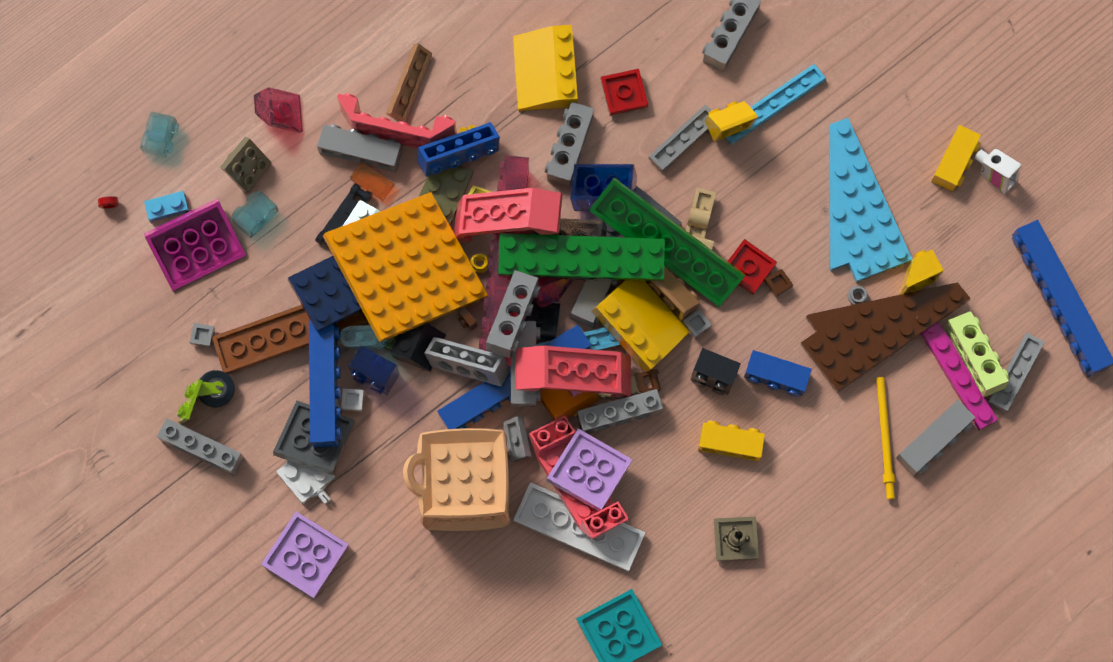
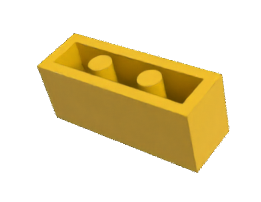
(957, 158)
(731, 441)

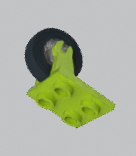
(213, 389)

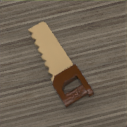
(638, 385)

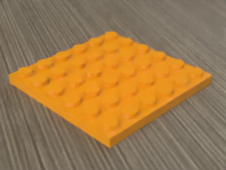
(405, 266)

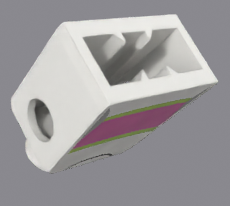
(999, 169)

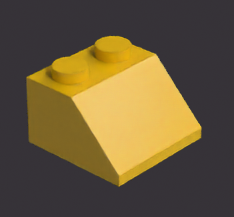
(730, 120)
(922, 271)

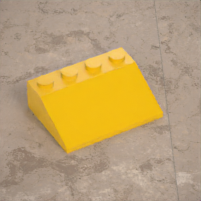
(545, 68)
(640, 322)

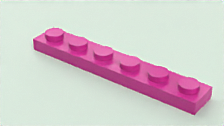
(958, 376)

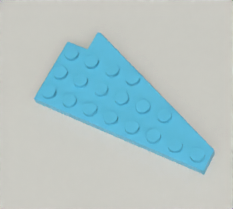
(859, 218)

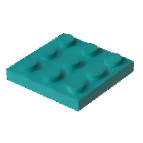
(619, 630)

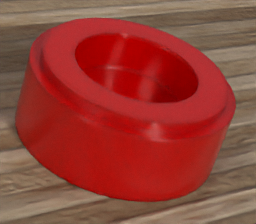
(108, 202)

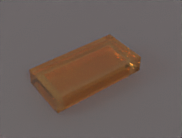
(372, 181)

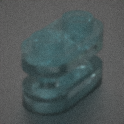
(360, 335)

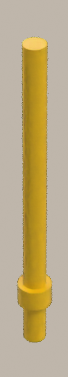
(888, 476)

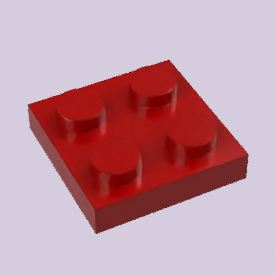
(624, 92)
(752, 263)

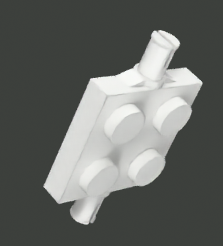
(305, 481)

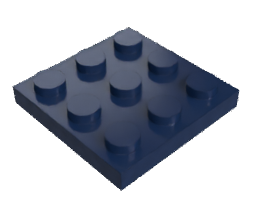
(324, 294)

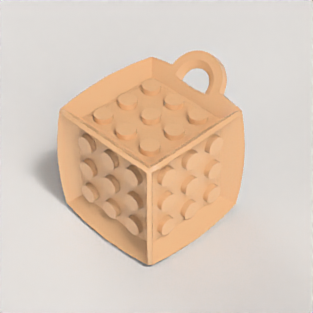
(462, 479)

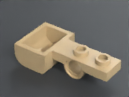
(700, 215)

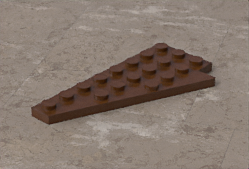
(865, 334)

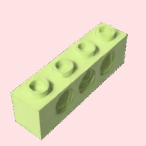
(986, 382)

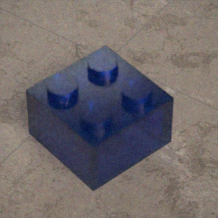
(373, 370)

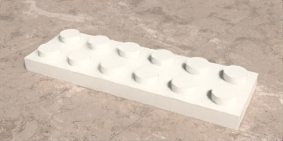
(548, 515)

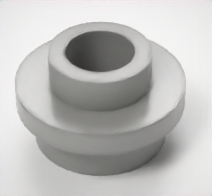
(857, 290)

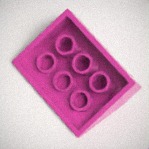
(194, 244)

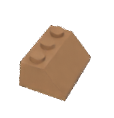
(675, 295)

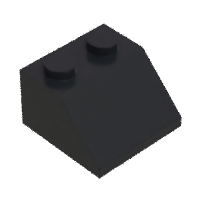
(412, 344)

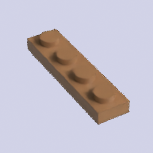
(409, 83)

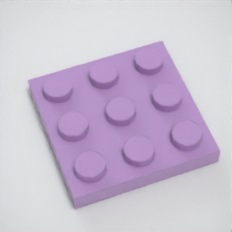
(589, 470)
(305, 555)

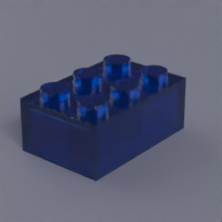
(592, 179)

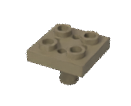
(242, 162)
(744, 528)

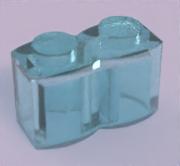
(159, 134)
(254, 213)

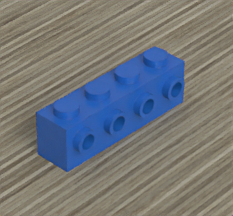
(458, 149)

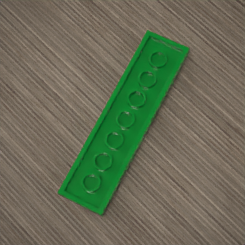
(683, 252)
(582, 257)

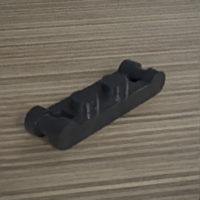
(344, 211)

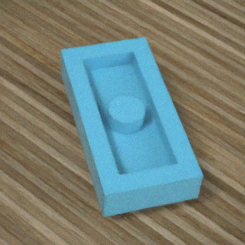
(166, 206)

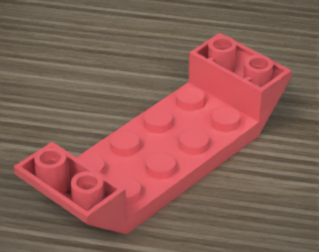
(386, 129)
(508, 212)
(573, 370)
(549, 445)

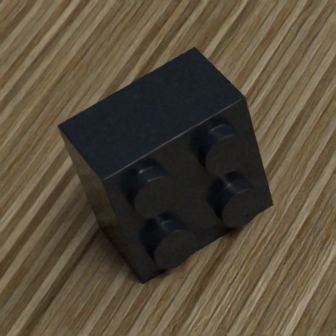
(715, 372)

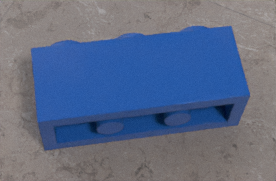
(777, 373)

